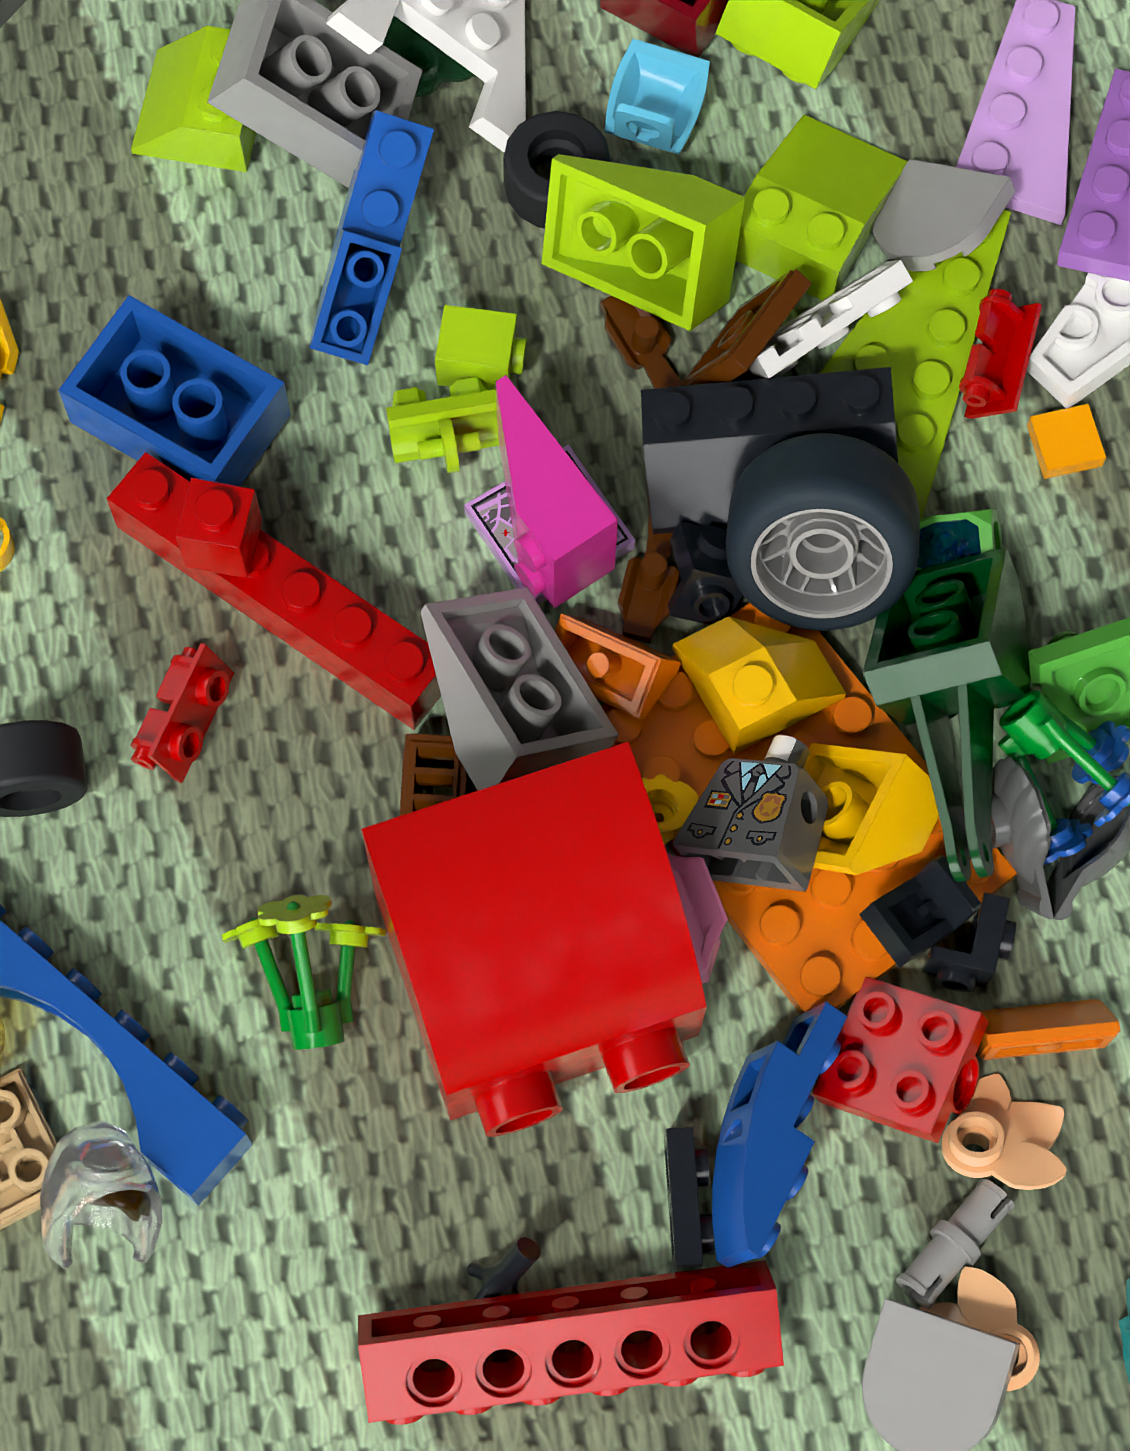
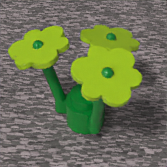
(314, 1017)

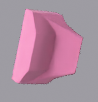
(701, 908)

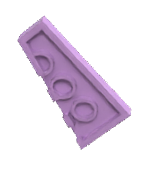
(1026, 109)

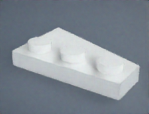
(830, 318)
(1085, 341)

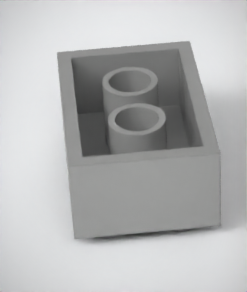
(308, 83)

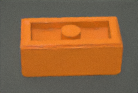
(616, 666)
(1047, 1029)

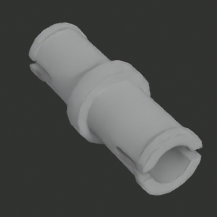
(955, 1243)

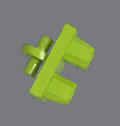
(443, 425)

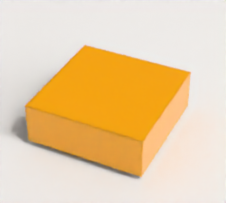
(1066, 441)

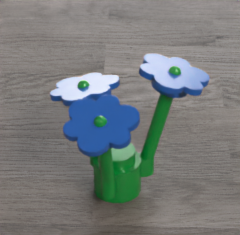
(1042, 729)

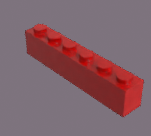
(290, 600)

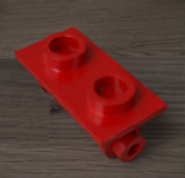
(1000, 363)
(195, 689)

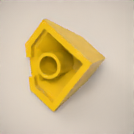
(756, 678)
(876, 807)

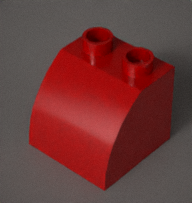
(540, 938)

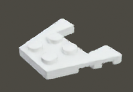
(476, 33)

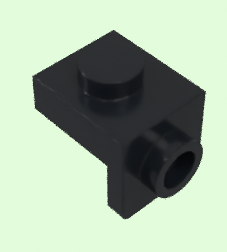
(706, 584)
(921, 911)
(988, 940)

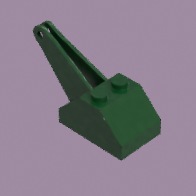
(949, 650)

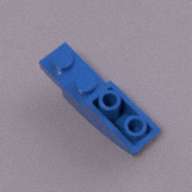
(370, 237)
(758, 1144)

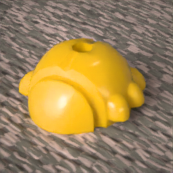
(670, 803)

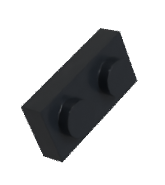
(685, 1172)

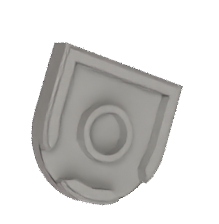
(939, 213)
(934, 1380)

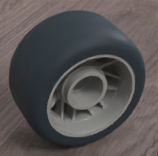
(823, 532)

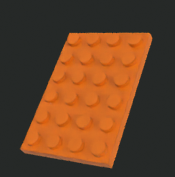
(813, 938)

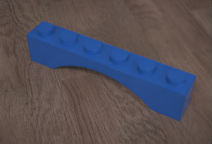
(176, 1126)

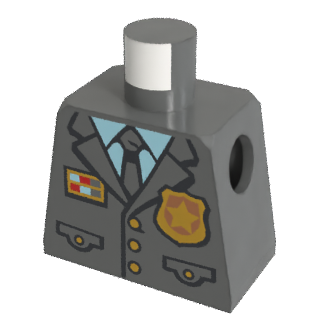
(759, 820)

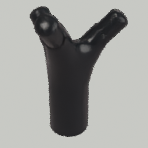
(505, 1274)

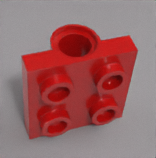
(904, 1060)

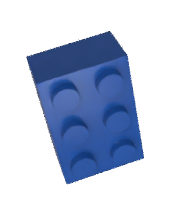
(175, 397)

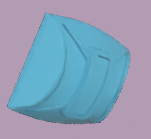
(656, 96)

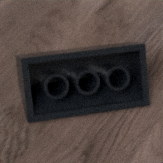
(709, 433)

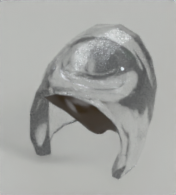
(100, 1182)

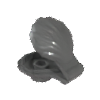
(1023, 834)

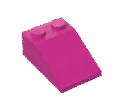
(558, 520)

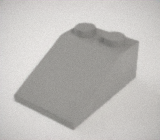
(510, 687)

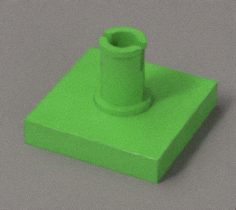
(1086, 676)

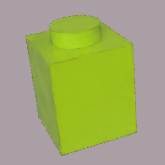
(478, 346)

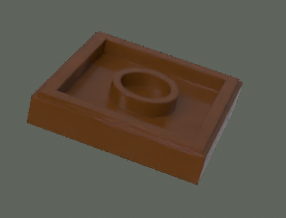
(748, 331)

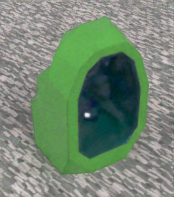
(957, 536)

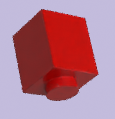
(219, 527)

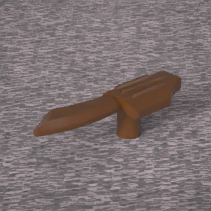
(640, 340)
(648, 587)

